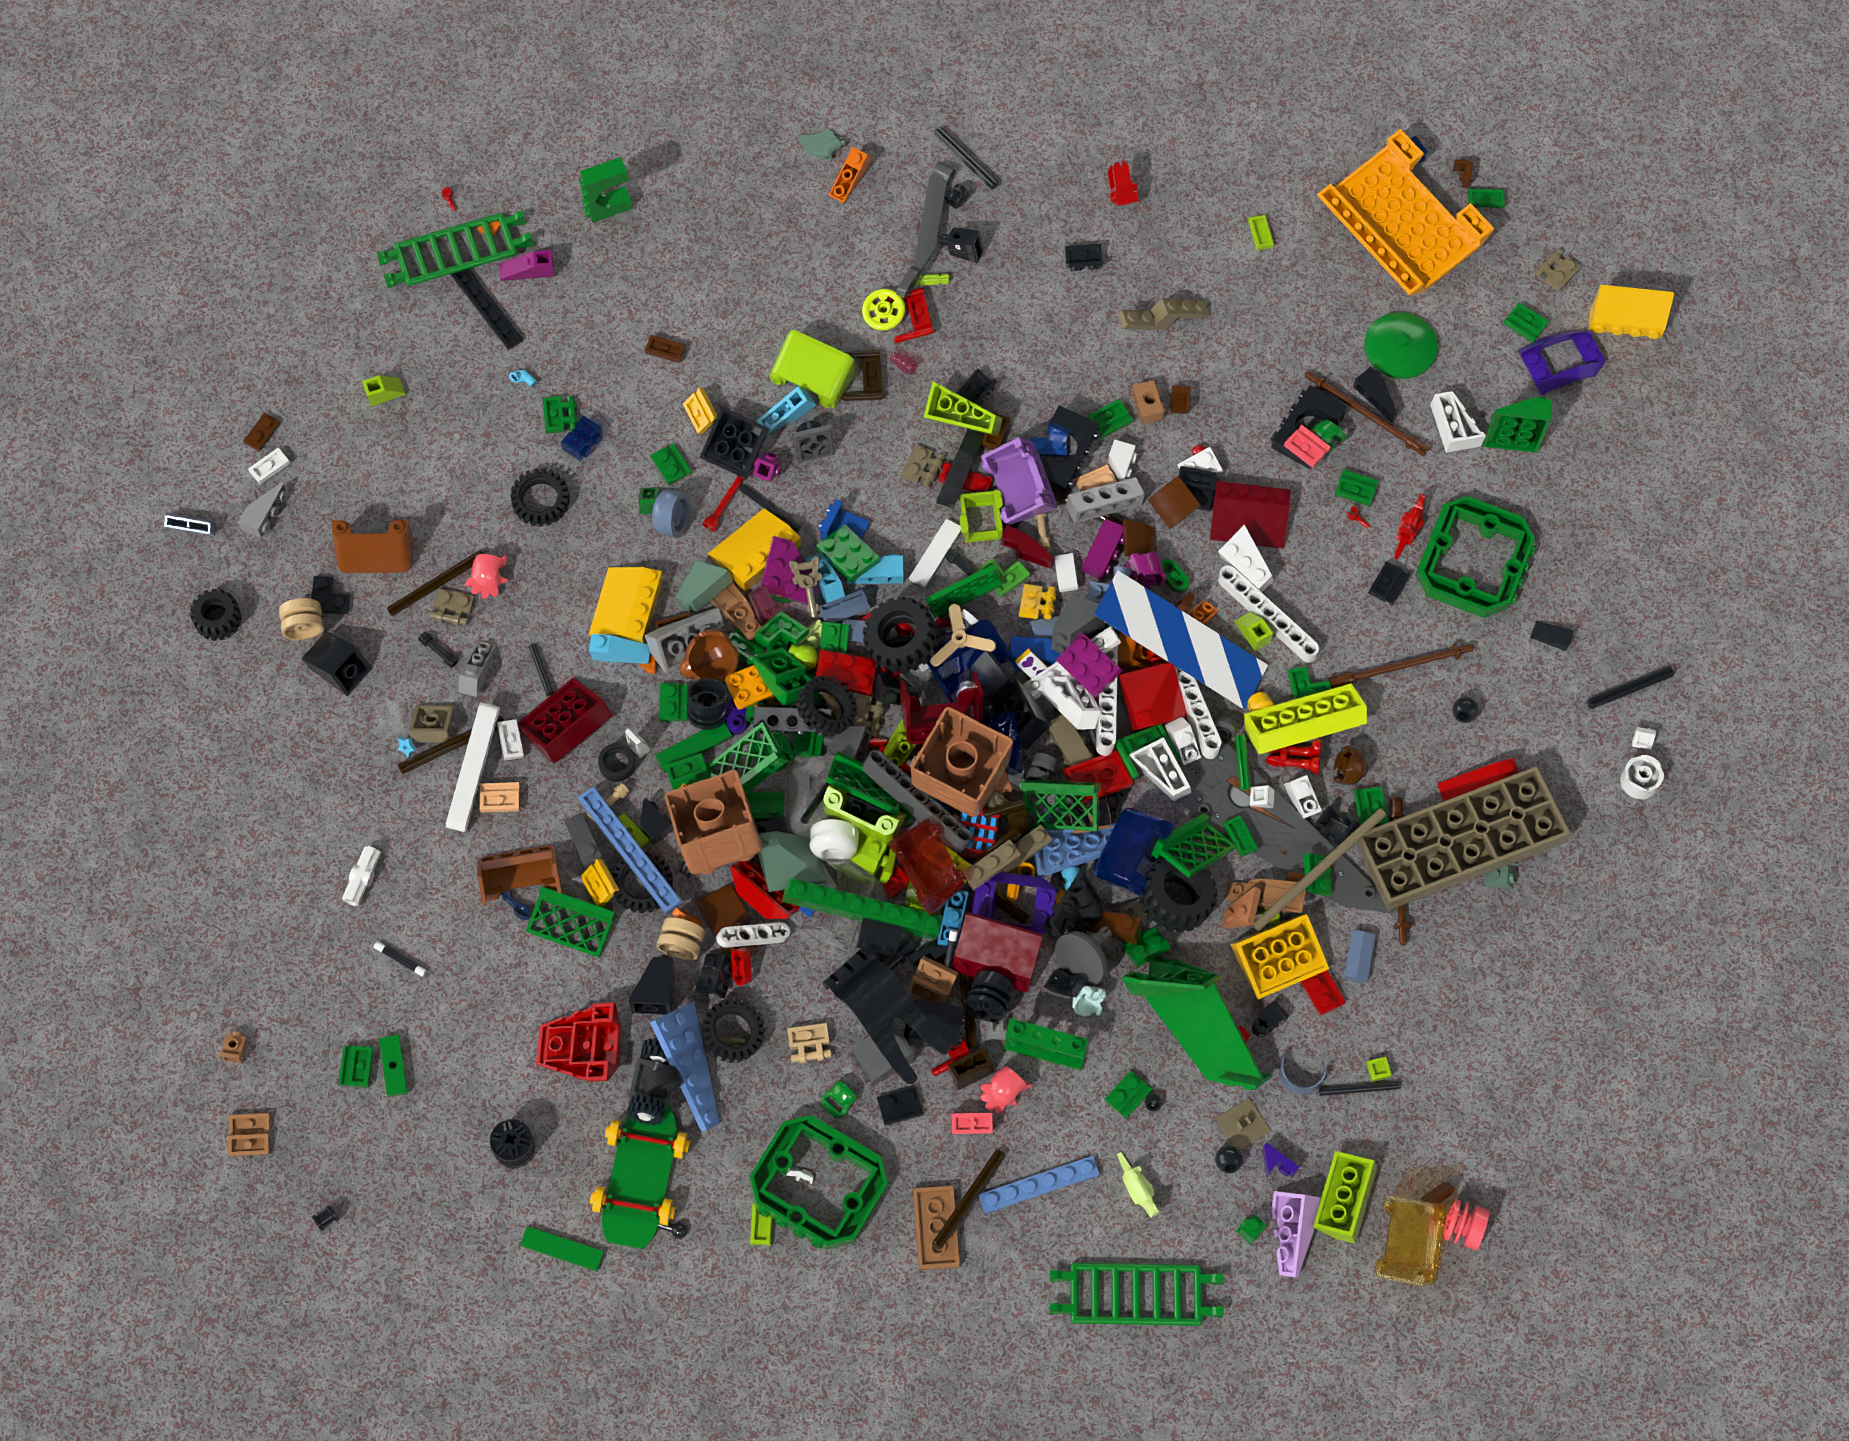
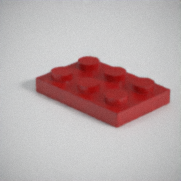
(852, 670)
(1103, 769)

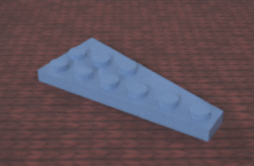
(1070, 849)
(684, 1048)

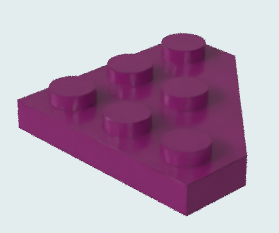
(778, 574)

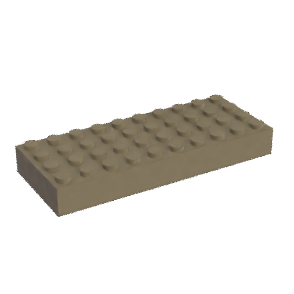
(1462, 838)

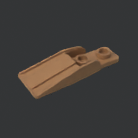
(737, 611)
(1270, 893)

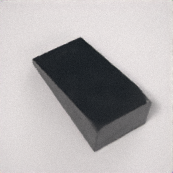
(1552, 635)

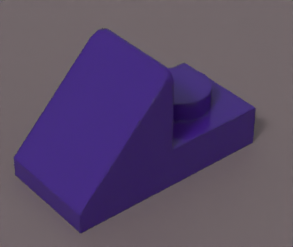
(1274, 1158)

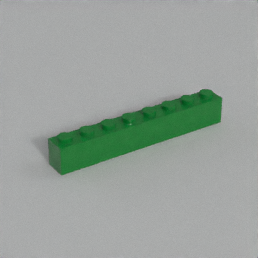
(859, 907)

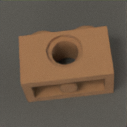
(1148, 392)

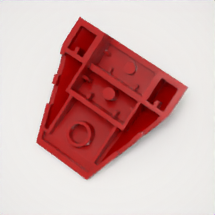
(582, 1043)

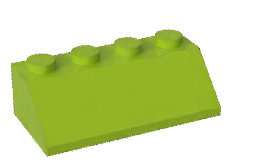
(1345, 1196)

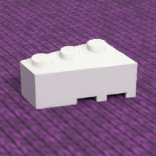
(1454, 424)
(1246, 559)
(1072, 700)
(1162, 769)

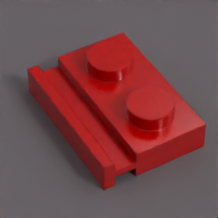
(1323, 992)

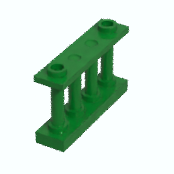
(1045, 1044)

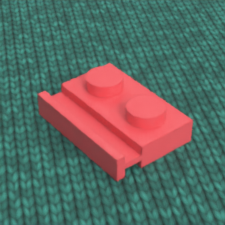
(1307, 446)

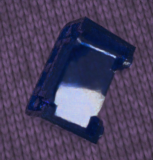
(1127, 847)

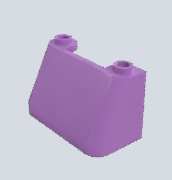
(1020, 480)

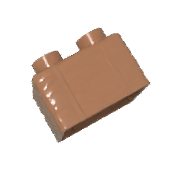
(961, 762)
(713, 823)

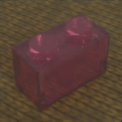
(762, 605)

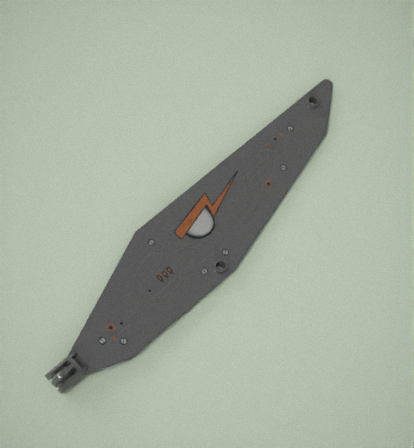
(1277, 831)

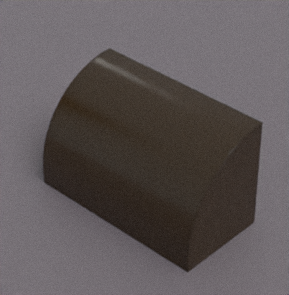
(971, 1068)

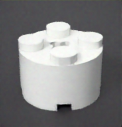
(1641, 787)

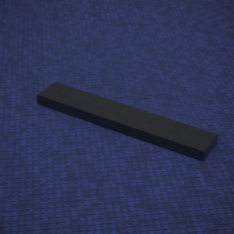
(487, 308)
(960, 468)

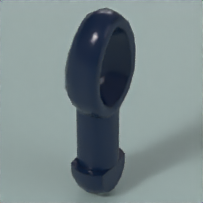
(520, 909)

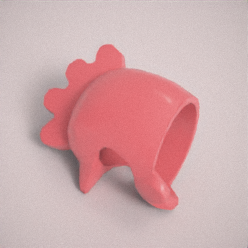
(486, 576)
(1003, 1089)

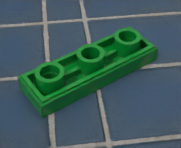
(392, 1054)

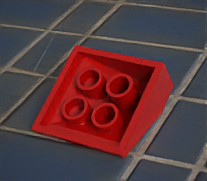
(1152, 696)

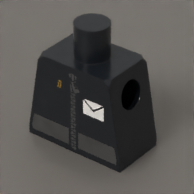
(963, 244)

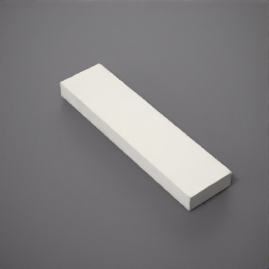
(935, 553)

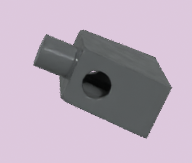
(851, 742)

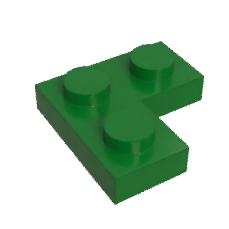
(781, 626)
(1301, 684)

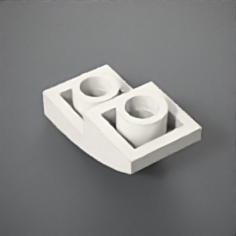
(1066, 572)

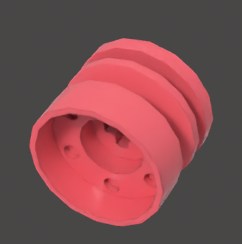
(1466, 1224)

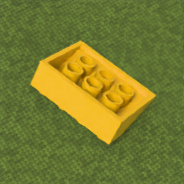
(1630, 311)
(747, 548)
(627, 602)
(1280, 956)

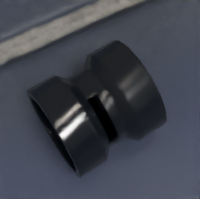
(956, 197)

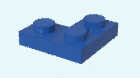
(1052, 446)

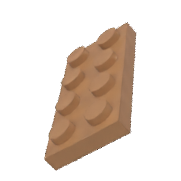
(931, 1211)

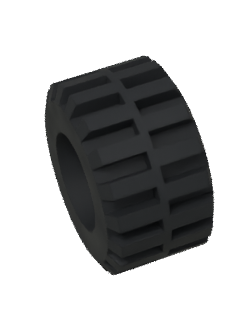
(222, 626)

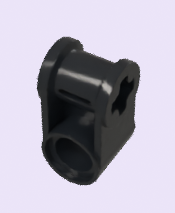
(775, 824)
(1270, 1018)

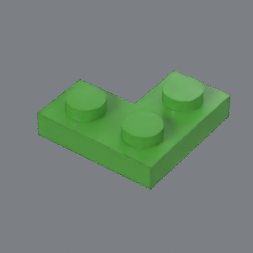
(1009, 578)

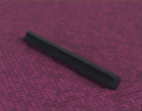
(966, 158)
(1630, 687)

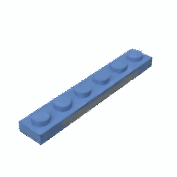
(1038, 1185)

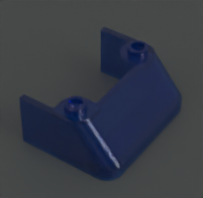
(964, 657)

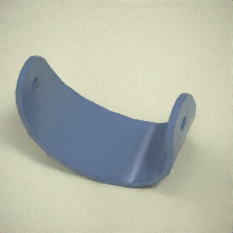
(1294, 1088)

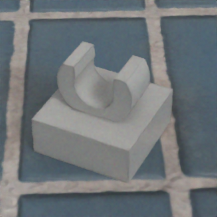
(996, 1030)

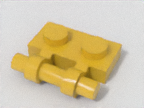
(1030, 602)

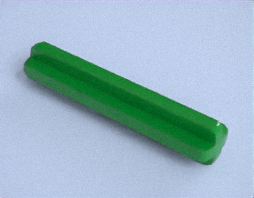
(1242, 762)

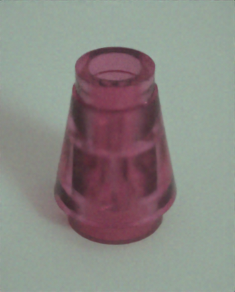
(904, 363)

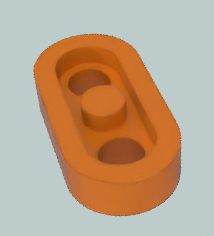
(682, 914)

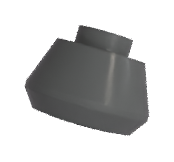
(1225, 728)

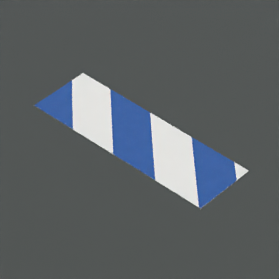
(1180, 639)

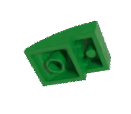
(781, 674)

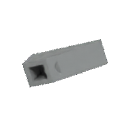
(259, 513)
(475, 669)

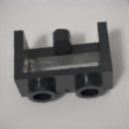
(1335, 825)

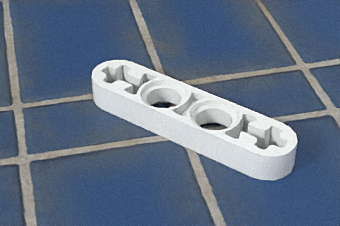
(752, 931)

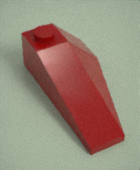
(1477, 778)

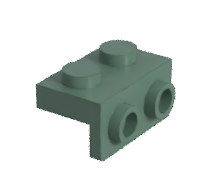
(1502, 877)

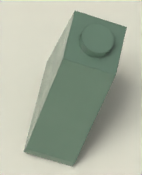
(702, 585)

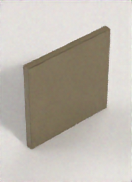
(1243, 1124)

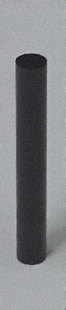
(541, 670)

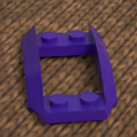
(1540, 372)
(1045, 898)

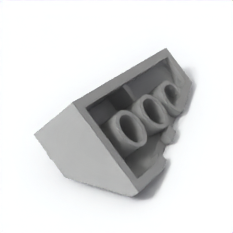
(670, 642)

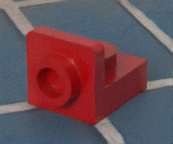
(897, 882)

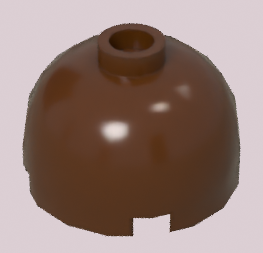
(1352, 763)

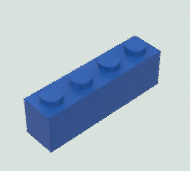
(1039, 646)

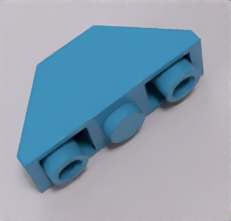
(953, 917)

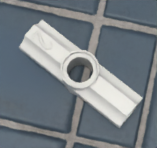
(361, 876)

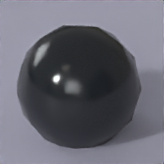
(1466, 708)
(1229, 1157)

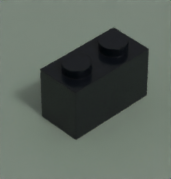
(878, 937)

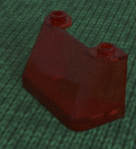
(928, 865)

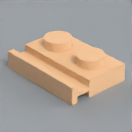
(1095, 478)
(499, 797)

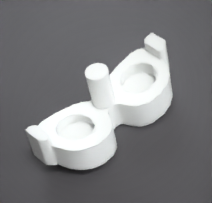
(804, 1174)

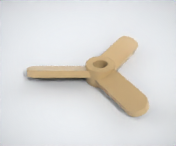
(967, 640)

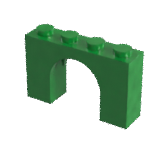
(596, 180)

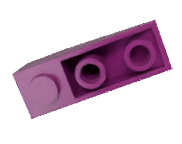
(531, 265)

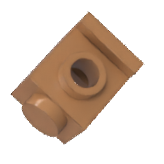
(236, 1053)

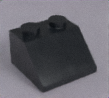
(991, 675)

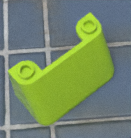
(814, 367)
(885, 828)

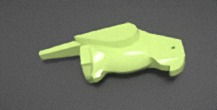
(1138, 1187)

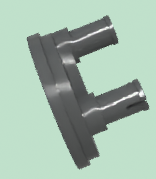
(1083, 955)

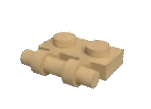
(809, 1036)

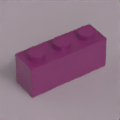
(1103, 550)

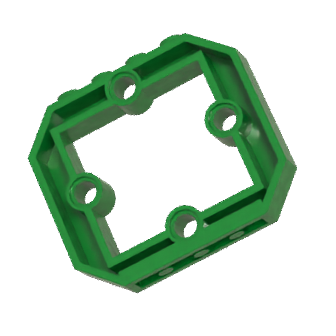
(1479, 514)
(811, 1229)

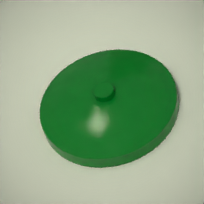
(1401, 345)

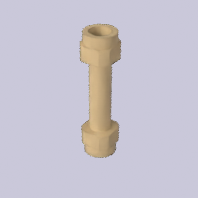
(1043, 540)
(620, 792)

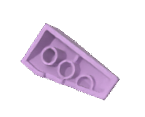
(1295, 1229)

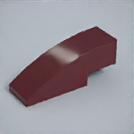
(1026, 547)

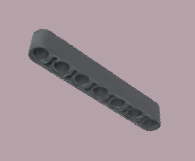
(915, 801)

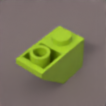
(382, 389)
(1254, 630)

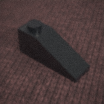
(1374, 390)

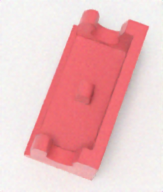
(971, 1123)

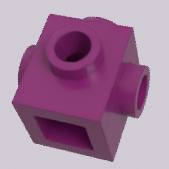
(767, 467)

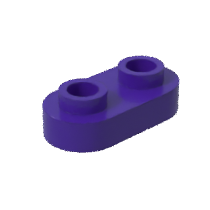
(736, 715)

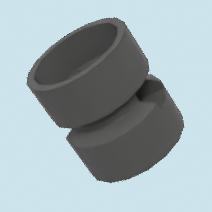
(1042, 767)

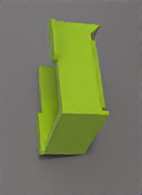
(976, 500)

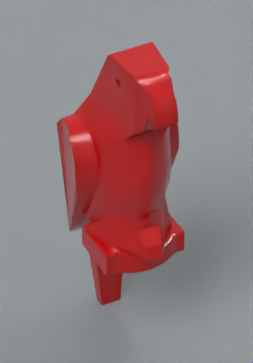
(1410, 525)

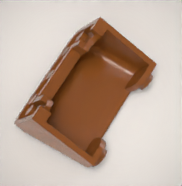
(374, 552)

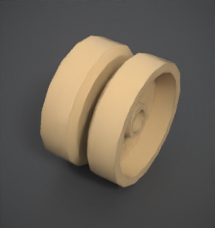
(301, 619)
(680, 938)

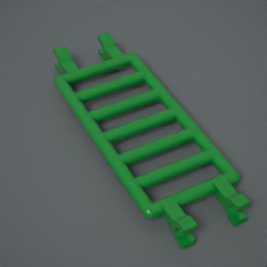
(505, 222)
(1136, 1319)

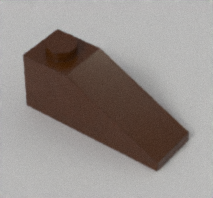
(1121, 925)

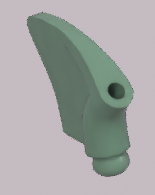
(822, 144)

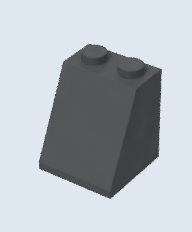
(1076, 619)
(873, 1063)

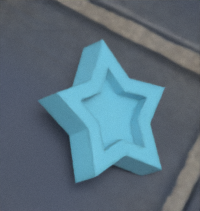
(406, 746)

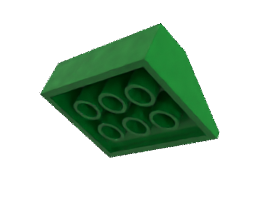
(1520, 425)

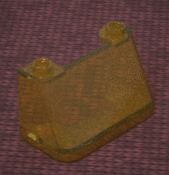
(1412, 1241)

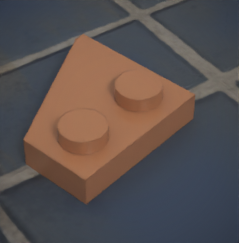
(1242, 911)

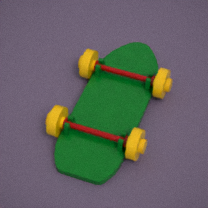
(639, 1180)

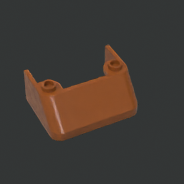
(518, 870)

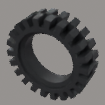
(540, 478)
(826, 685)
(636, 903)
(721, 1049)

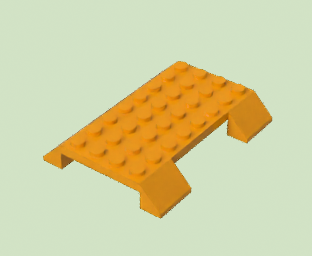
(1402, 219)

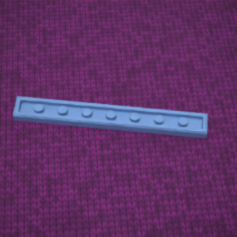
(630, 850)

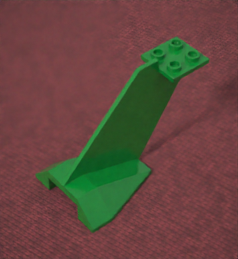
(1198, 1019)

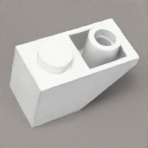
(1120, 459)
(1183, 740)
(1303, 796)

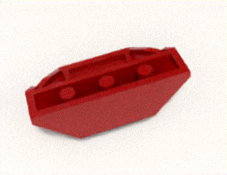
(753, 889)

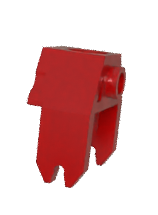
(1122, 190)

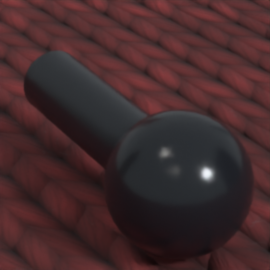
(678, 1230)

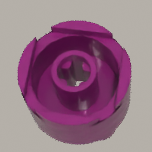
(1146, 569)

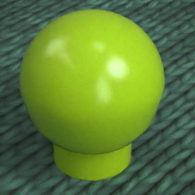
(806, 655)

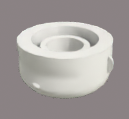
(833, 839)

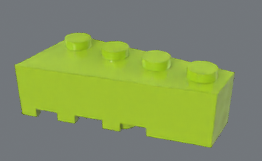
(958, 411)

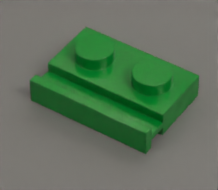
(1526, 322)
(1111, 418)
(670, 464)
(1356, 487)
(835, 637)
(746, 648)
(673, 702)
(807, 744)
(687, 771)
(1368, 802)
(766, 804)
(1323, 883)
(1149, 947)
(356, 1066)
(1128, 1094)

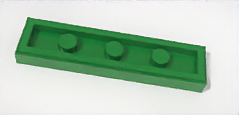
(694, 745)
(562, 1249)

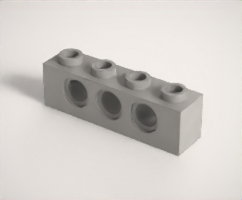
(1105, 500)

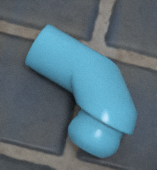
(522, 376)

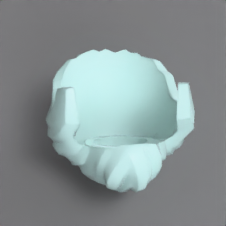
(1089, 1001)

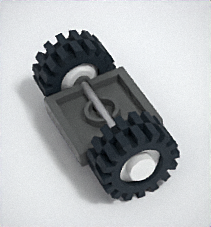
(643, 1107)

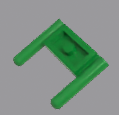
(1139, 740)

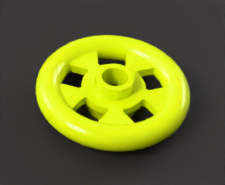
(893, 320)

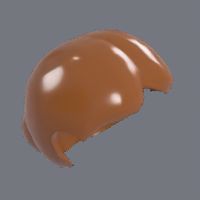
(709, 656)

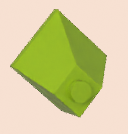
(869, 854)

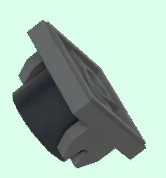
(812, 437)

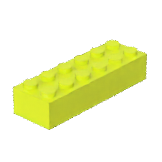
(1305, 718)

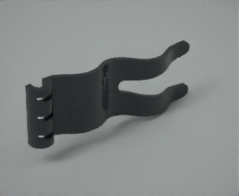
(876, 999)

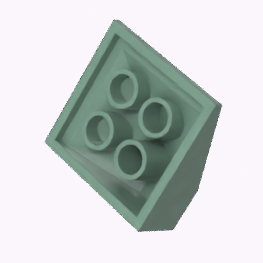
(788, 857)

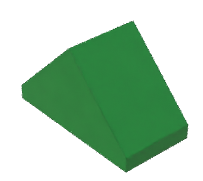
(646, 499)

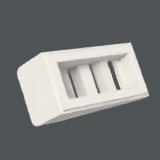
(636, 743)

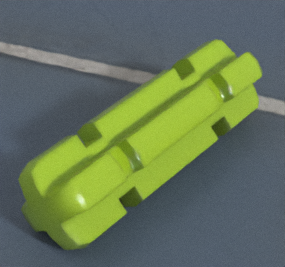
(933, 279)

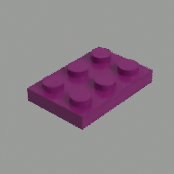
(1088, 665)

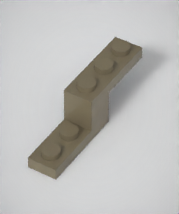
(1163, 314)
(1007, 857)

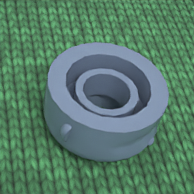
(671, 513)

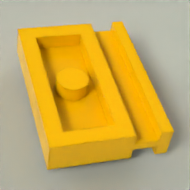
(700, 410)
(599, 882)

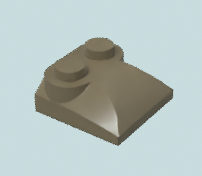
(431, 723)

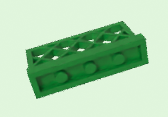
(963, 591)
(763, 768)
(850, 768)
(1062, 788)
(1183, 836)
(575, 905)

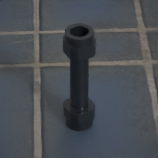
(953, 557)
(427, 640)

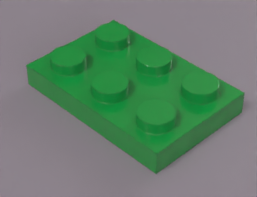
(848, 553)

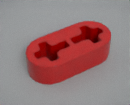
(741, 966)

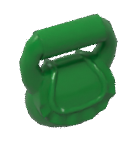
(841, 1094)

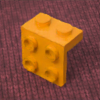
(748, 688)

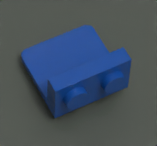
(838, 517)

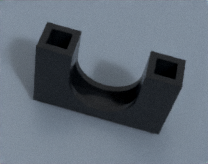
(1311, 403)
(1084, 432)

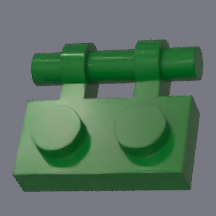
(553, 414)

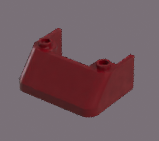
(921, 720)

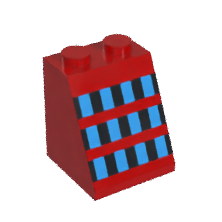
(983, 833)

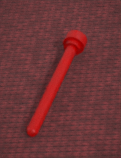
(712, 520)

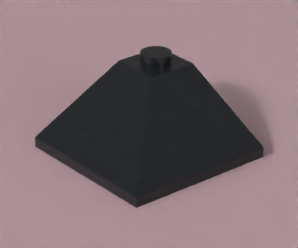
(734, 443)

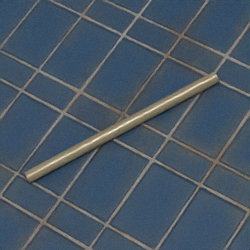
(1319, 869)

